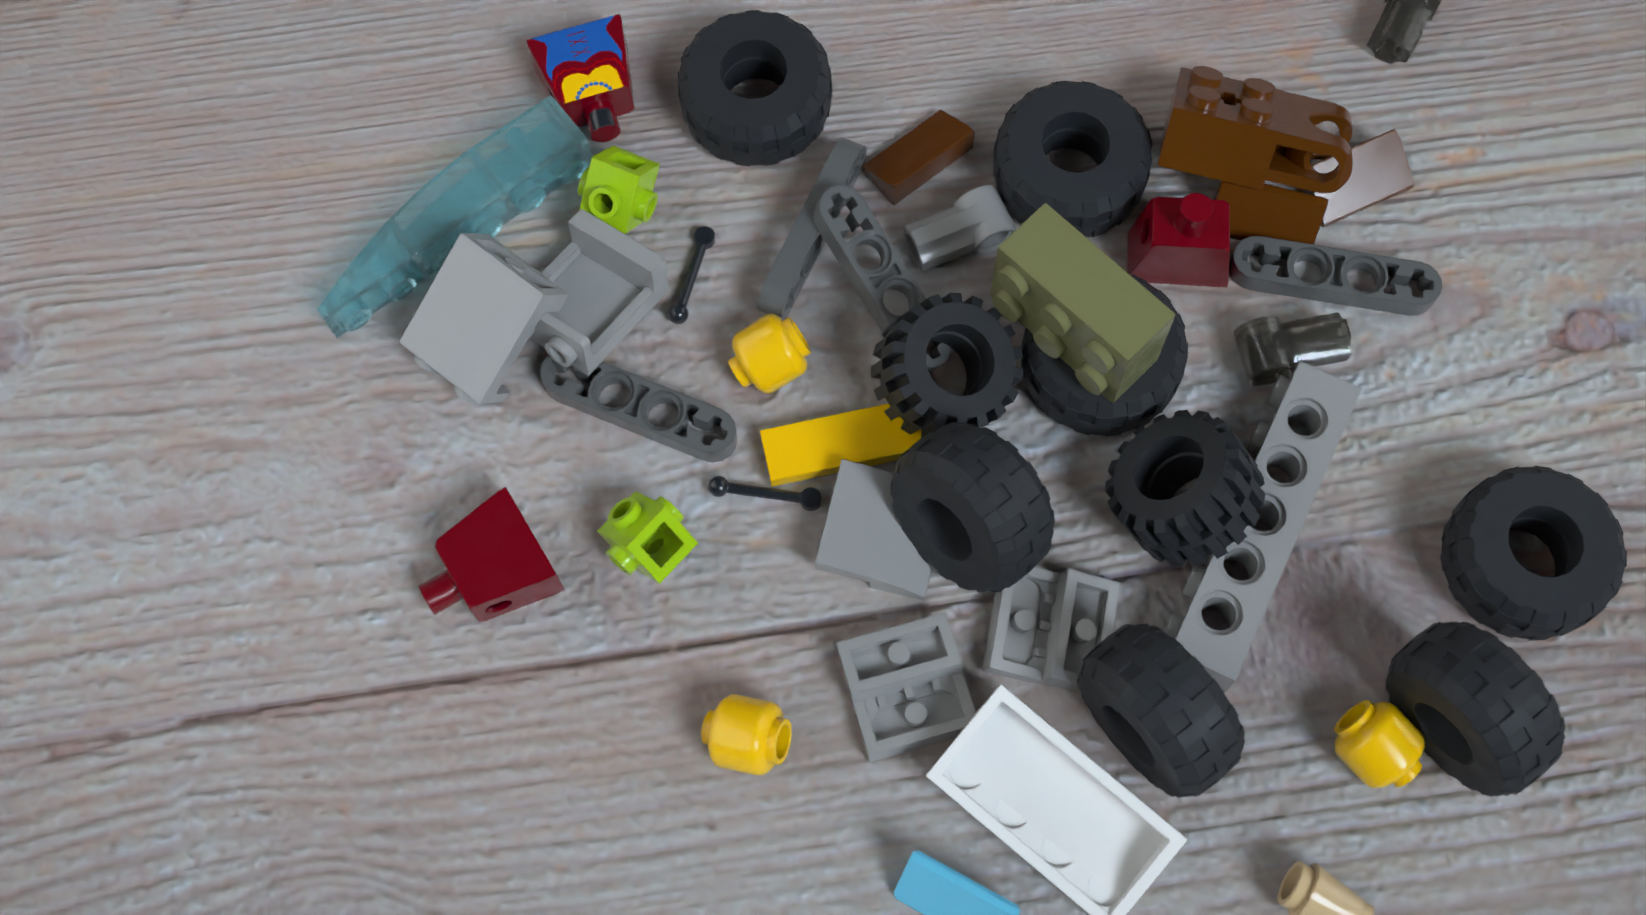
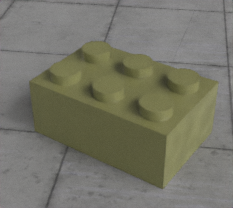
(1079, 304)

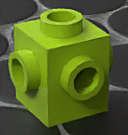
(619, 188)
(646, 536)

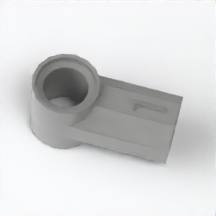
(974, 224)

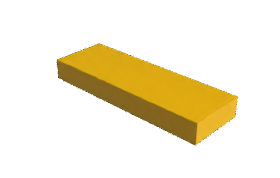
(819, 444)

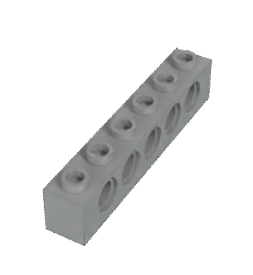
(1324, 408)

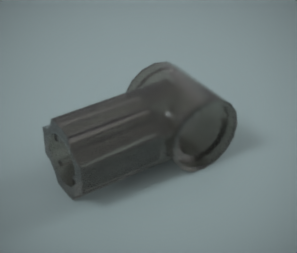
(1400, 28)
(1276, 348)

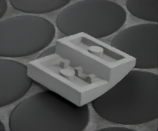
(866, 537)
(1049, 625)
(906, 686)

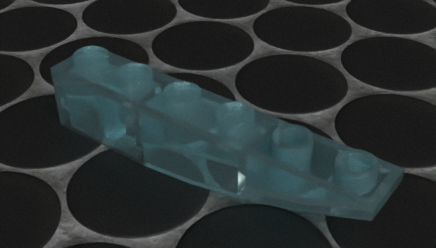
(472, 195)

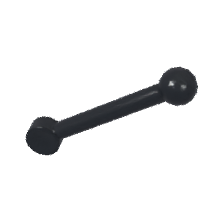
(704, 239)
(809, 498)

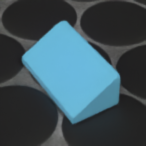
(940, 890)

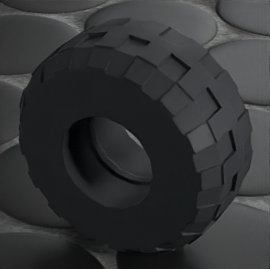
(747, 48)
(1080, 119)
(1068, 403)
(972, 507)
(1566, 518)
(1477, 708)
(1161, 710)

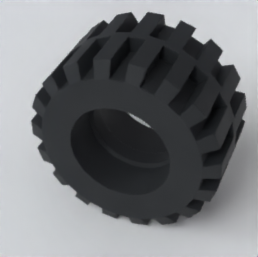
(978, 342)
(1206, 514)

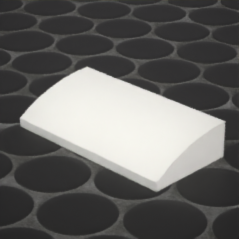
(1056, 806)

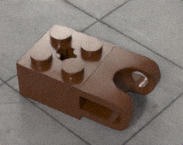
(1253, 133)

